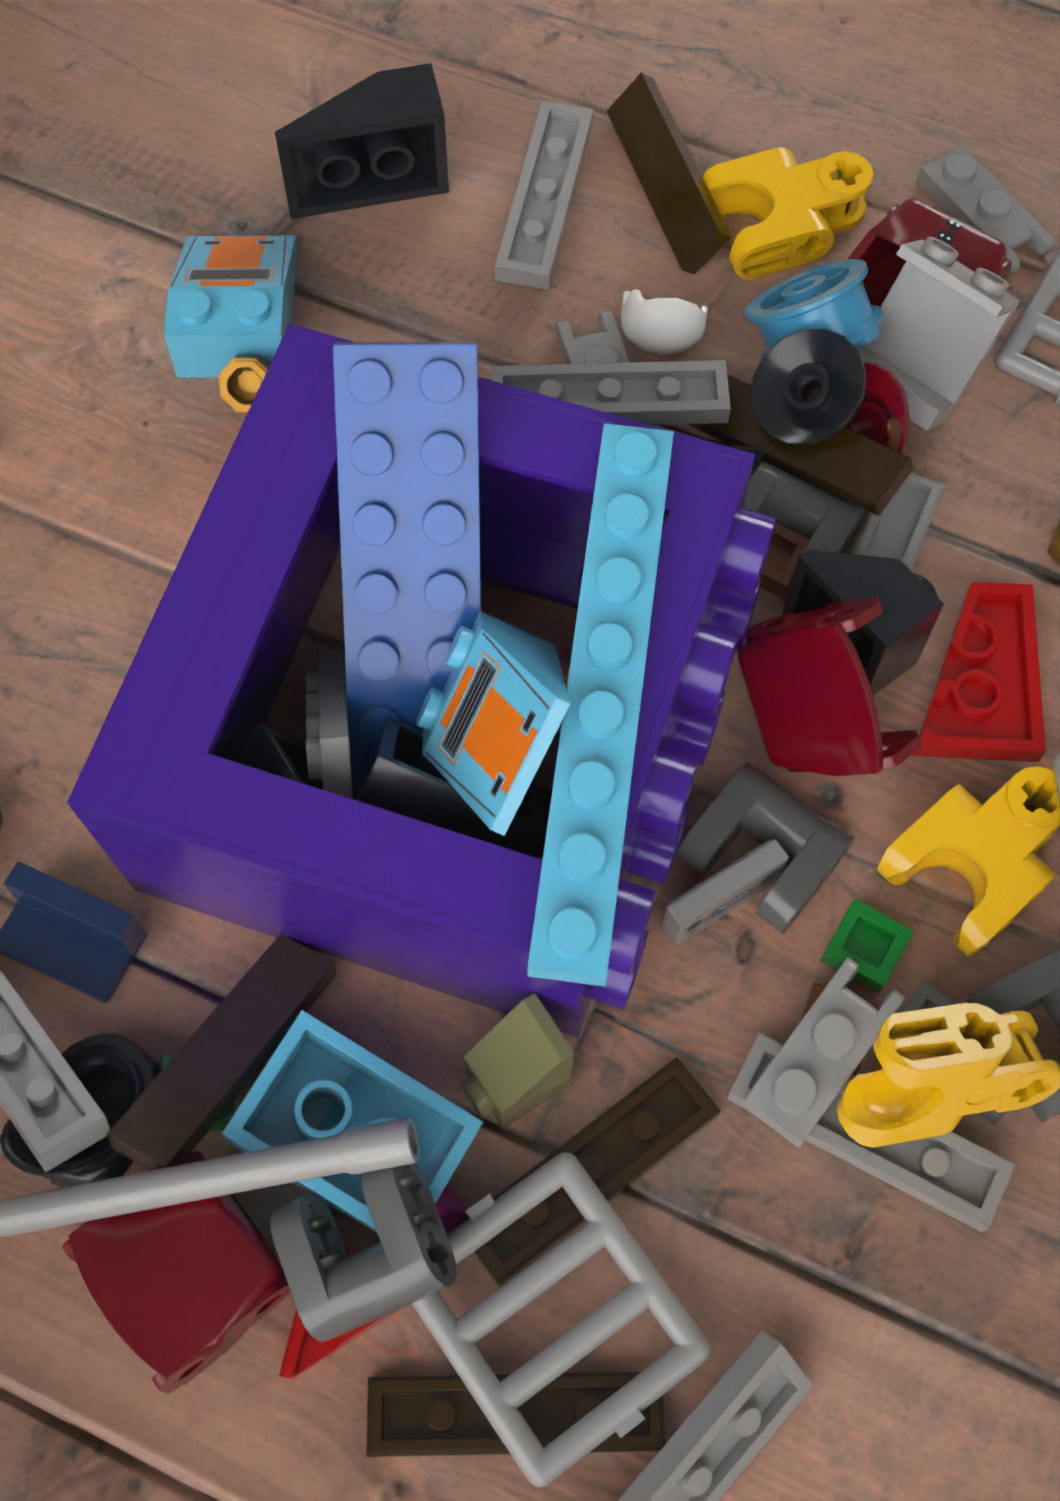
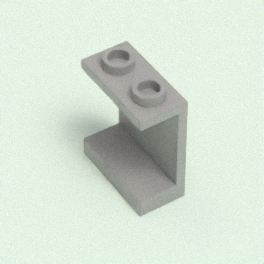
(938, 327)

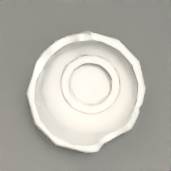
(661, 324)

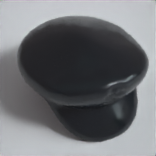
(115, 1075)

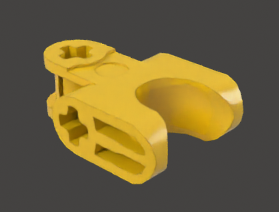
(795, 202)
(988, 846)
(942, 1068)

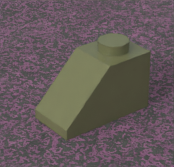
(518, 1064)

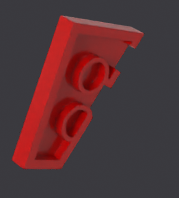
(989, 681)

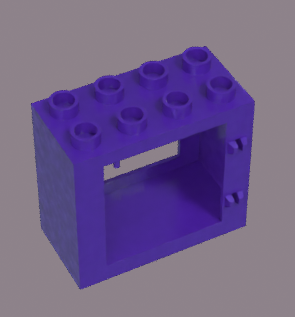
(351, 872)

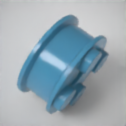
(818, 299)

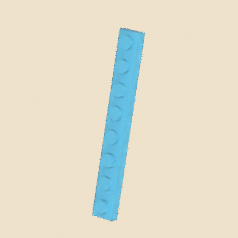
(601, 724)

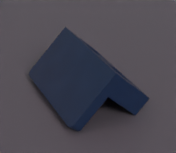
(68, 934)

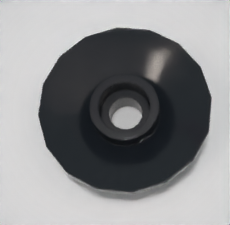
(795, 368)

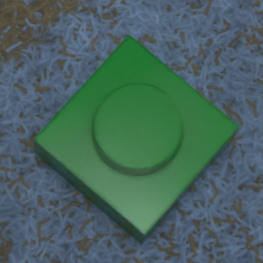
(870, 941)

